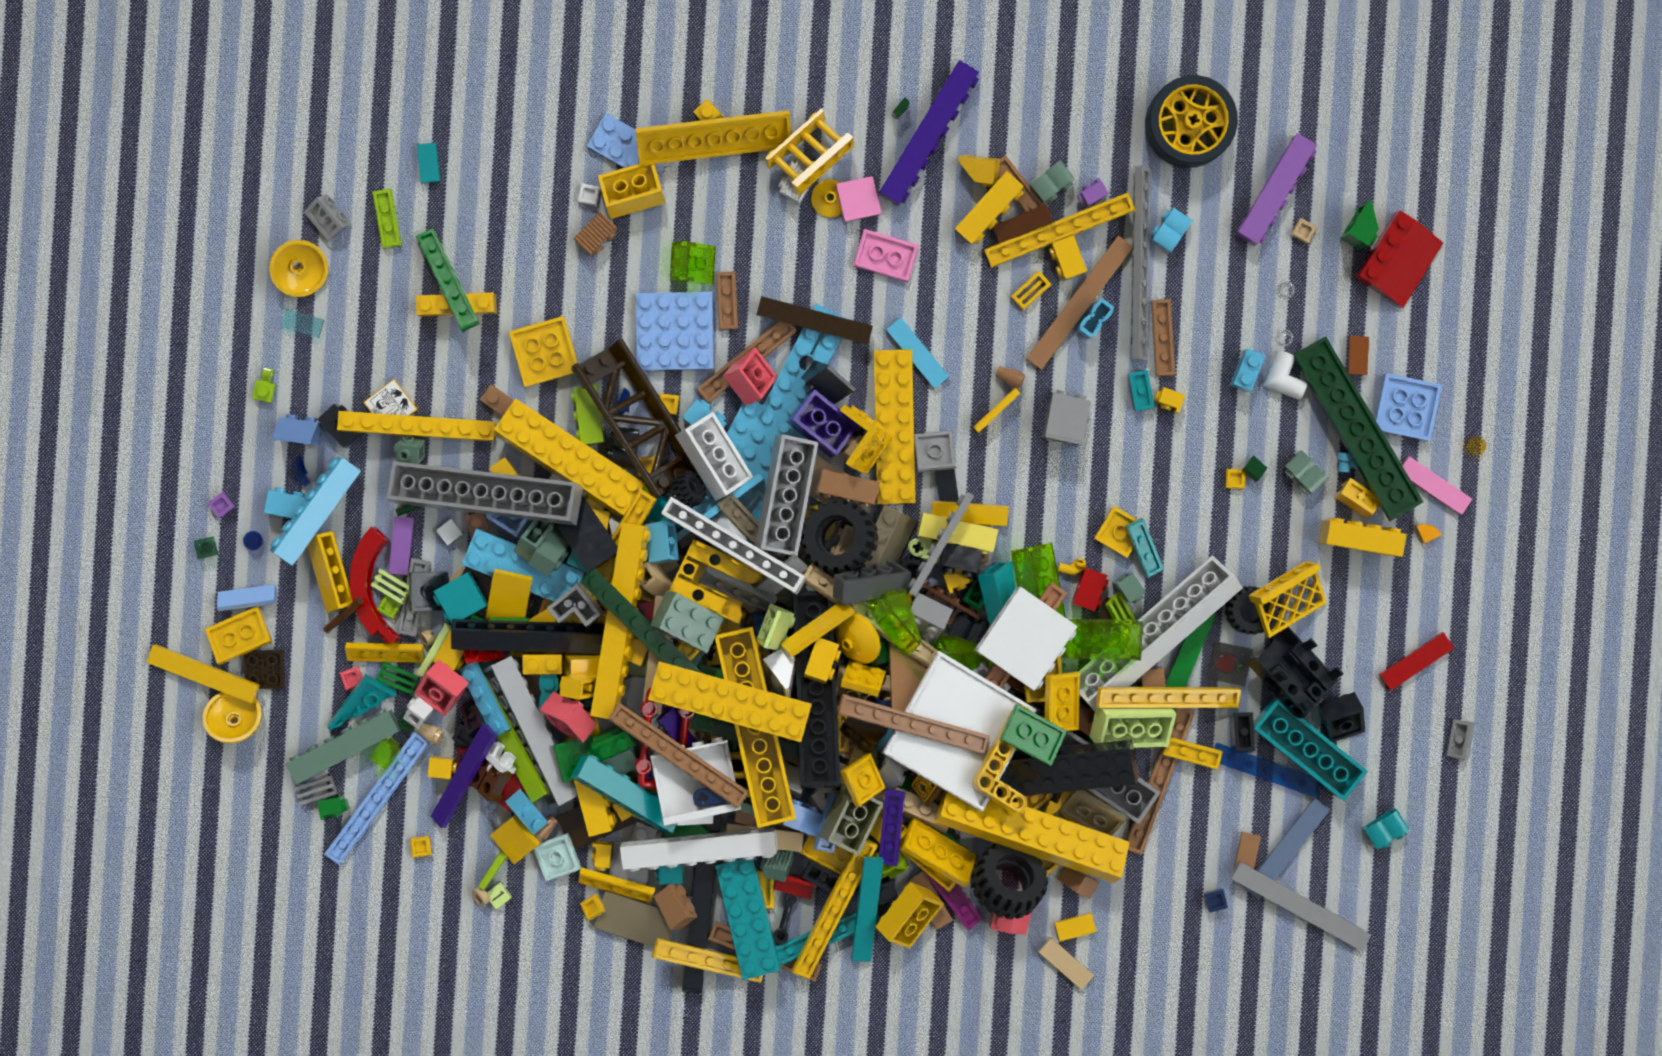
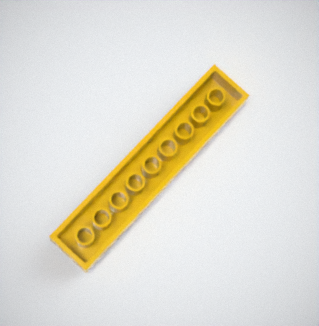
(758, 749)
(1038, 836)

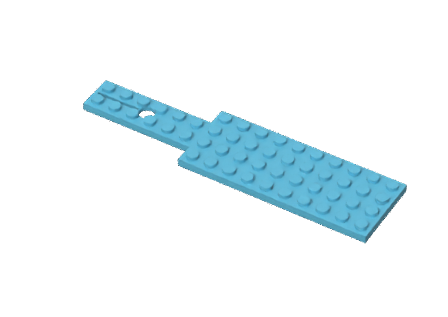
(757, 424)

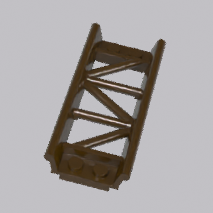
(610, 362)

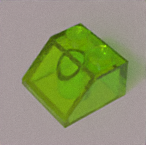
(692, 263)

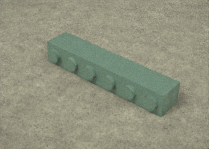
(344, 746)

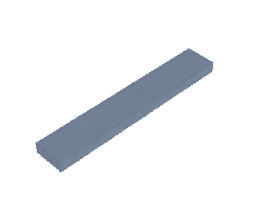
(1292, 841)

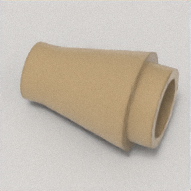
(431, 733)

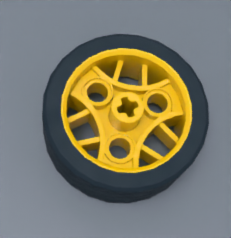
(1224, 119)

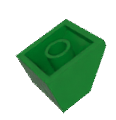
(1362, 227)

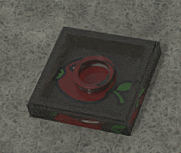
(1229, 663)

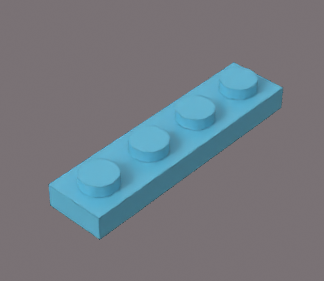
(485, 698)

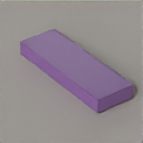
(401, 545)

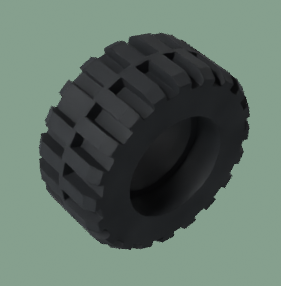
(819, 523)
(998, 897)

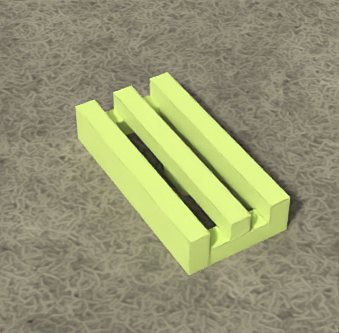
(378, 578)

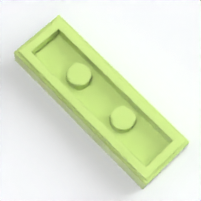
(427, 663)

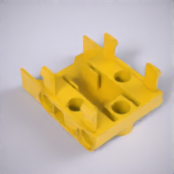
(713, 600)

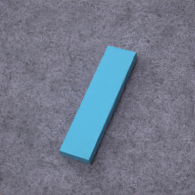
(920, 355)

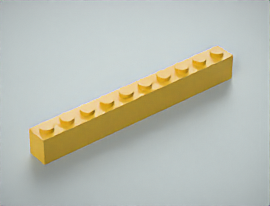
(616, 636)

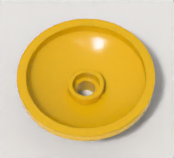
(303, 279)
(858, 639)
(223, 710)

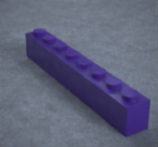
(928, 133)

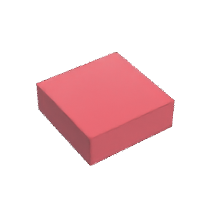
(351, 677)

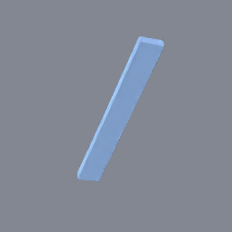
(377, 798)

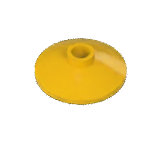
(819, 199)

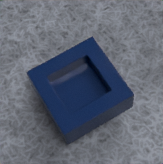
(1215, 900)

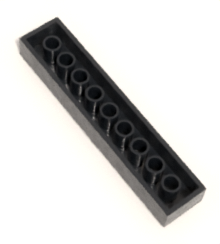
(820, 744)

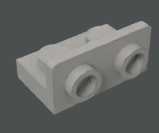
(327, 217)

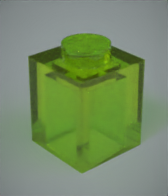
(385, 752)

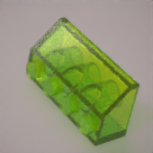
(1036, 569)

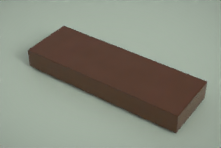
(1023, 223)

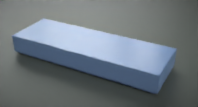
(246, 597)

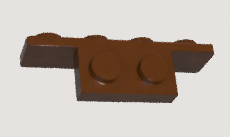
(937, 595)

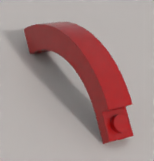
(360, 584)

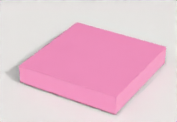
(858, 199)

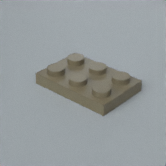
(1092, 812)

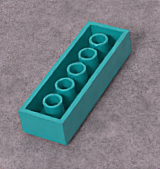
(1309, 749)
(748, 918)

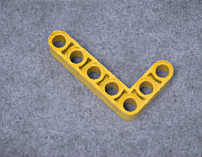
(991, 776)

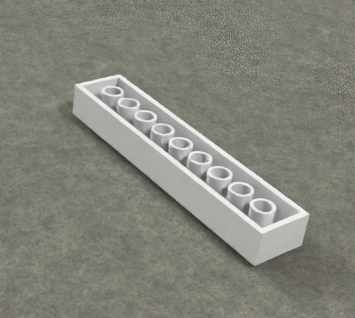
(1165, 627)

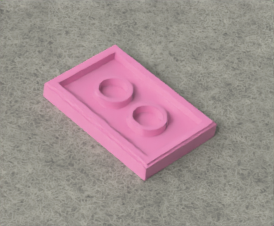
(886, 255)

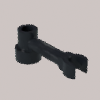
(784, 920)

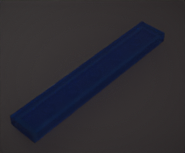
(1269, 771)

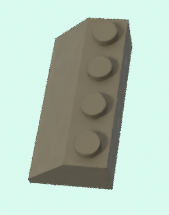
(893, 533)

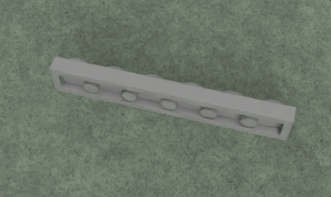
(943, 536)

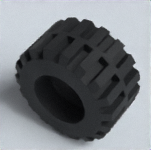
(1234, 614)

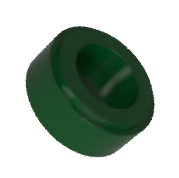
(404, 725)

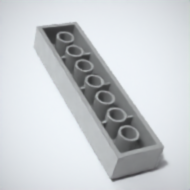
(530, 727)

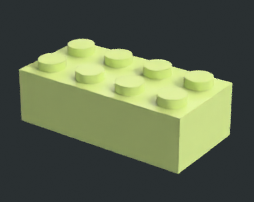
(1143, 725)

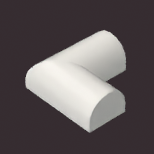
(1279, 378)

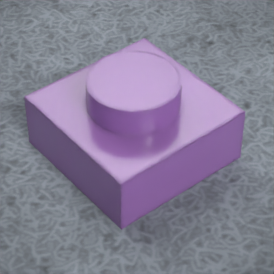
(221, 505)

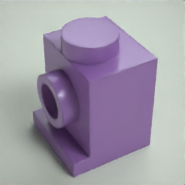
(1092, 193)

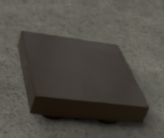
(265, 668)

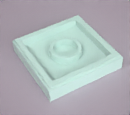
(557, 857)

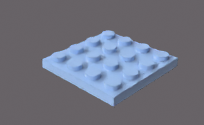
(675, 331)

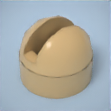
(427, 638)

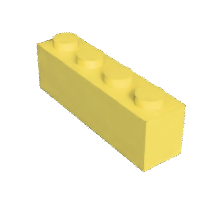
(965, 533)

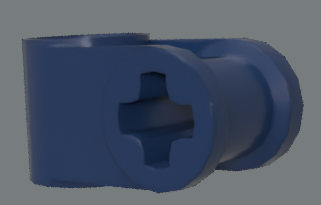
(712, 798)

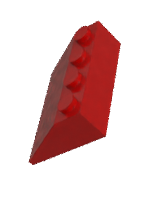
(1399, 258)

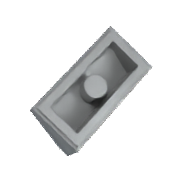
(1460, 739)

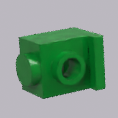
(332, 806)

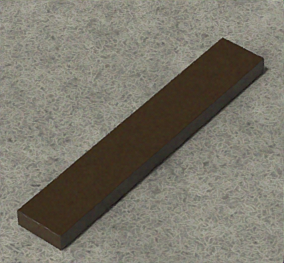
(814, 320)

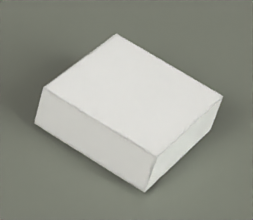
(588, 194)
(449, 532)

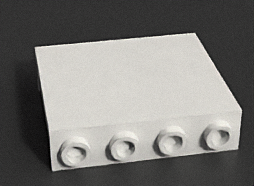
(1026, 638)
(677, 788)

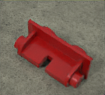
(476, 656)

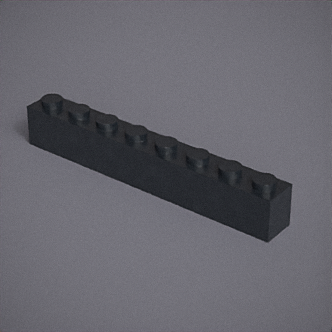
(526, 636)

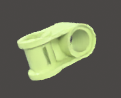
(925, 548)

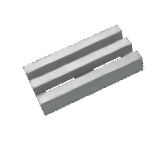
(300, 795)

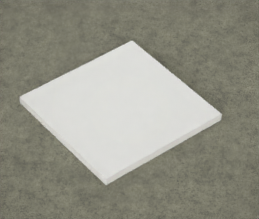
(961, 699)

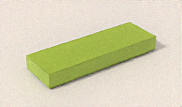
(387, 218)

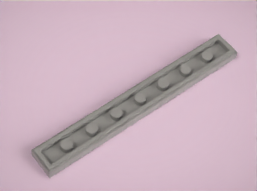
(1300, 906)

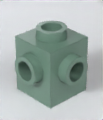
(410, 450)

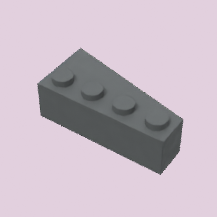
(870, 582)

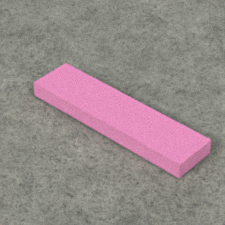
(1436, 486)

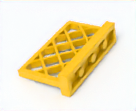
(1286, 582)

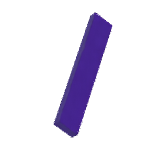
(464, 775)

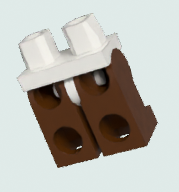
(494, 773)

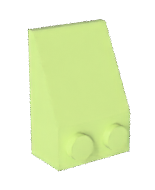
(775, 627)

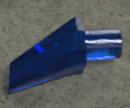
(625, 394)
(301, 472)

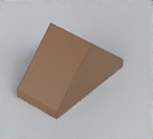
(1078, 882)

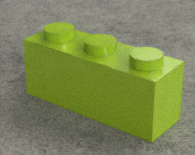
(588, 417)

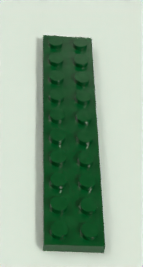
(1357, 429)

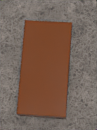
(1358, 355)

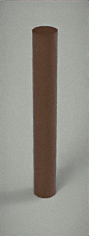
(343, 615)

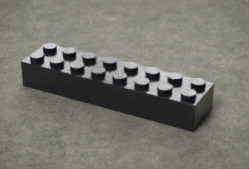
(1073, 769)

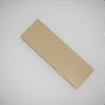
(1066, 963)

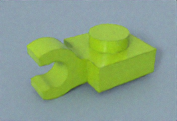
(264, 389)

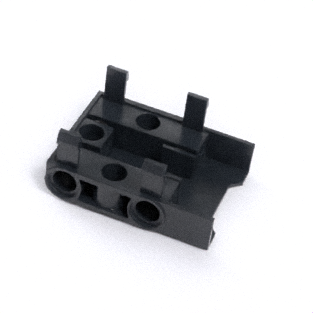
(1294, 672)

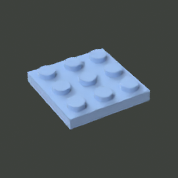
(1408, 406)

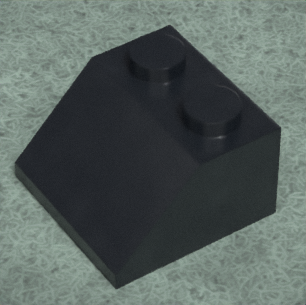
(827, 382)
(1342, 717)

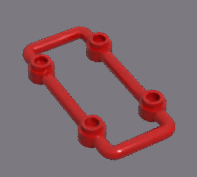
(642, 764)

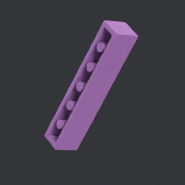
(1275, 190)

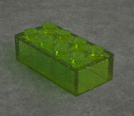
(1105, 640)

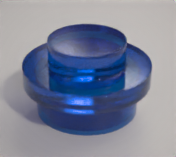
(253, 540)

